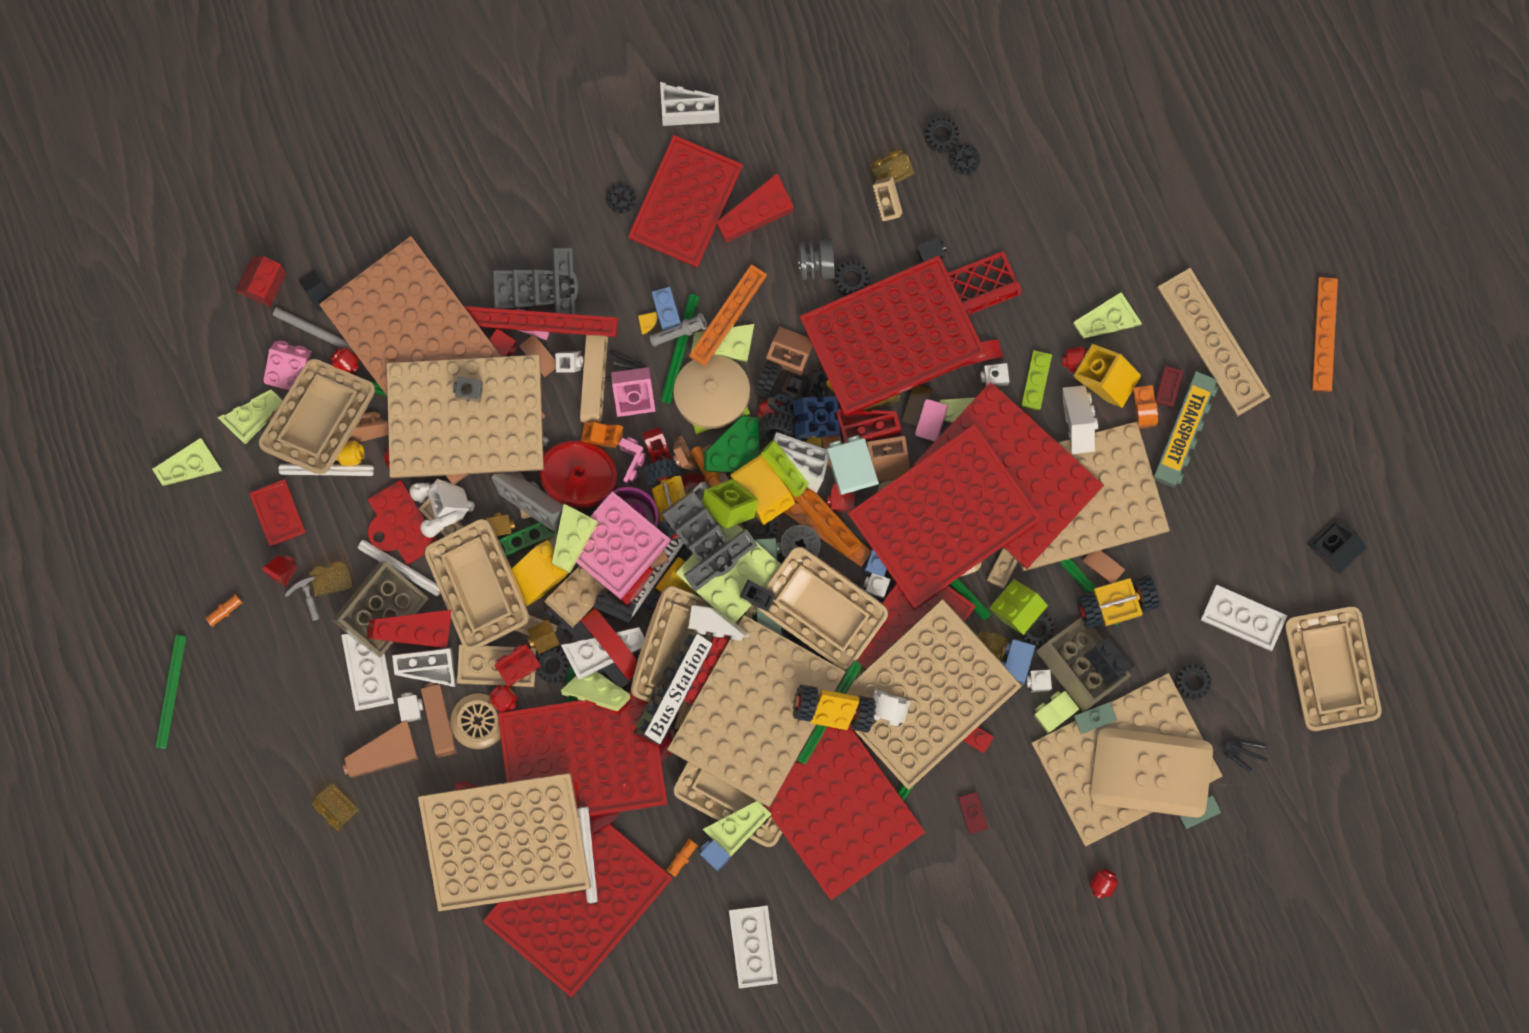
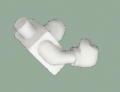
(447, 502)

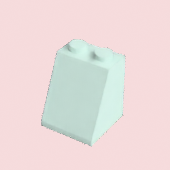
(851, 465)

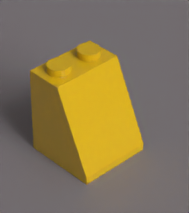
(1107, 375)
(765, 485)
(537, 574)

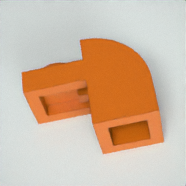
(1146, 408)
(602, 434)

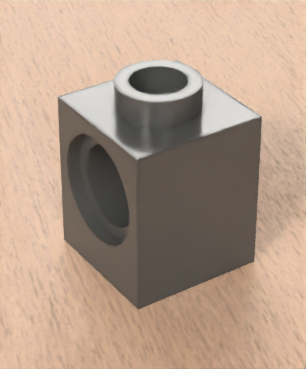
(474, 395)

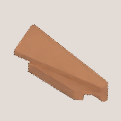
(370, 427)

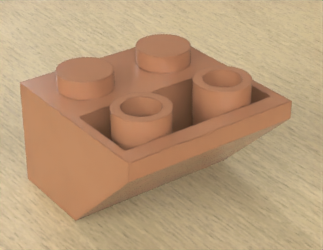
(790, 350)
(889, 457)

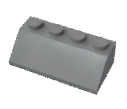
(529, 498)

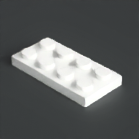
(1243, 618)
(367, 675)
(753, 947)

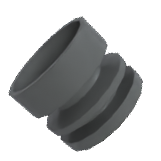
(816, 260)
(795, 535)

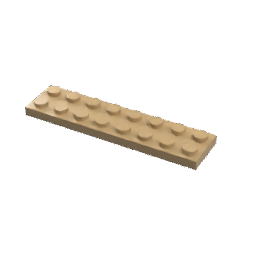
(1213, 342)

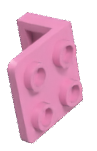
(285, 364)
(632, 447)

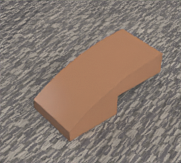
(533, 346)
(1104, 566)

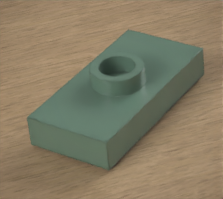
(1095, 718)
(1211, 810)

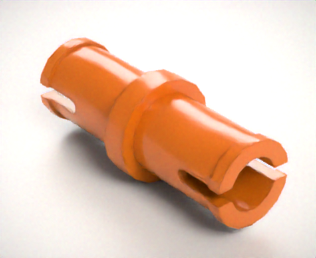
(223, 610)
(682, 857)

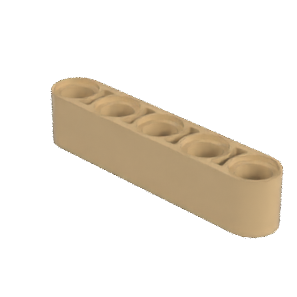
(593, 379)

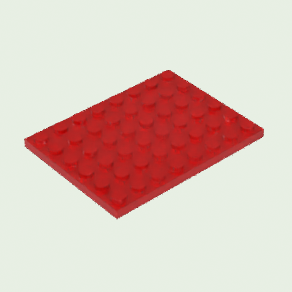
(892, 336)
(1038, 464)
(944, 516)
(607, 760)
(842, 813)
(569, 935)

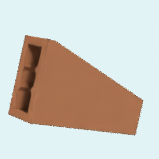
(438, 720)
(386, 751)

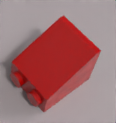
(261, 280)

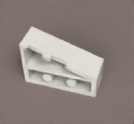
(687, 106)
(1080, 419)
(806, 457)
(426, 665)

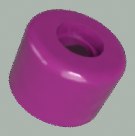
(640, 502)

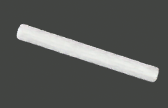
(336, 469)
(404, 570)
(583, 813)

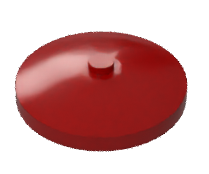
(578, 474)

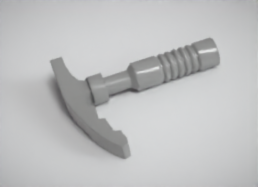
(309, 599)

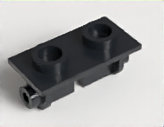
(614, 606)

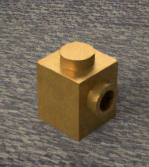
(502, 524)
(542, 637)

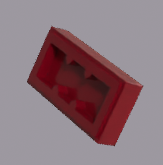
(1169, 386)
(973, 813)

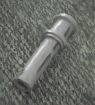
(686, 327)

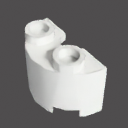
(890, 707)

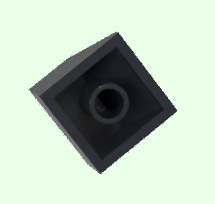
(1337, 545)
(1109, 660)

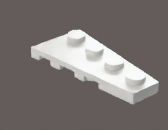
(589, 656)

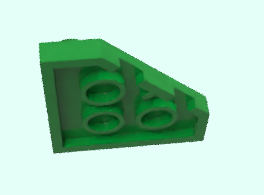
(734, 447)

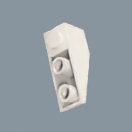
(712, 620)

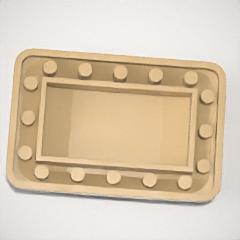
(317, 416)
(477, 584)
(824, 608)
(663, 638)
(1333, 668)
(1151, 772)
(720, 800)

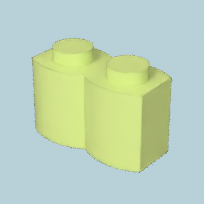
(1056, 711)

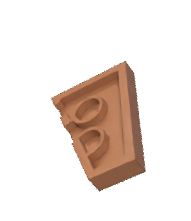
(683, 457)

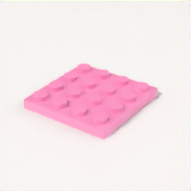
(620, 546)

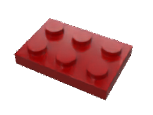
(277, 513)

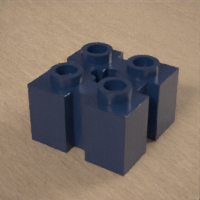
(816, 417)

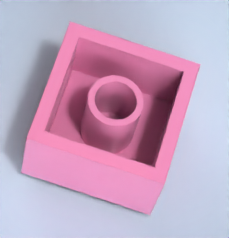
(633, 391)

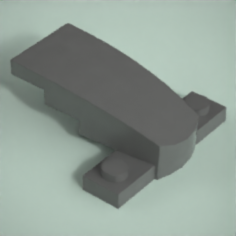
(538, 287)
(705, 540)

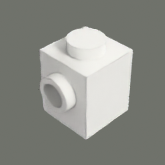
(569, 361)
(996, 374)
(876, 585)
(1039, 681)
(410, 707)

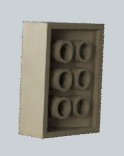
(379, 596)
(1068, 662)

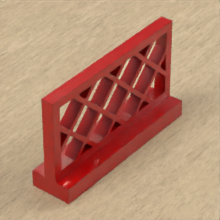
(988, 298)

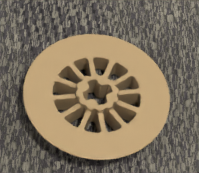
(457, 727)

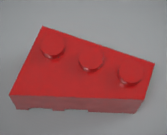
(869, 424)

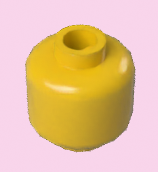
(351, 454)

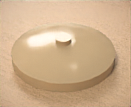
(712, 394)

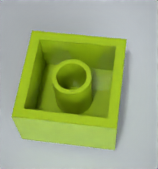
(730, 503)
(1018, 606)

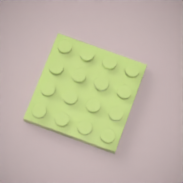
(725, 590)

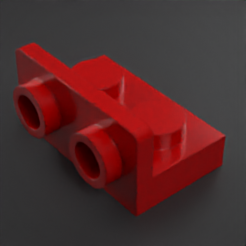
(517, 665)

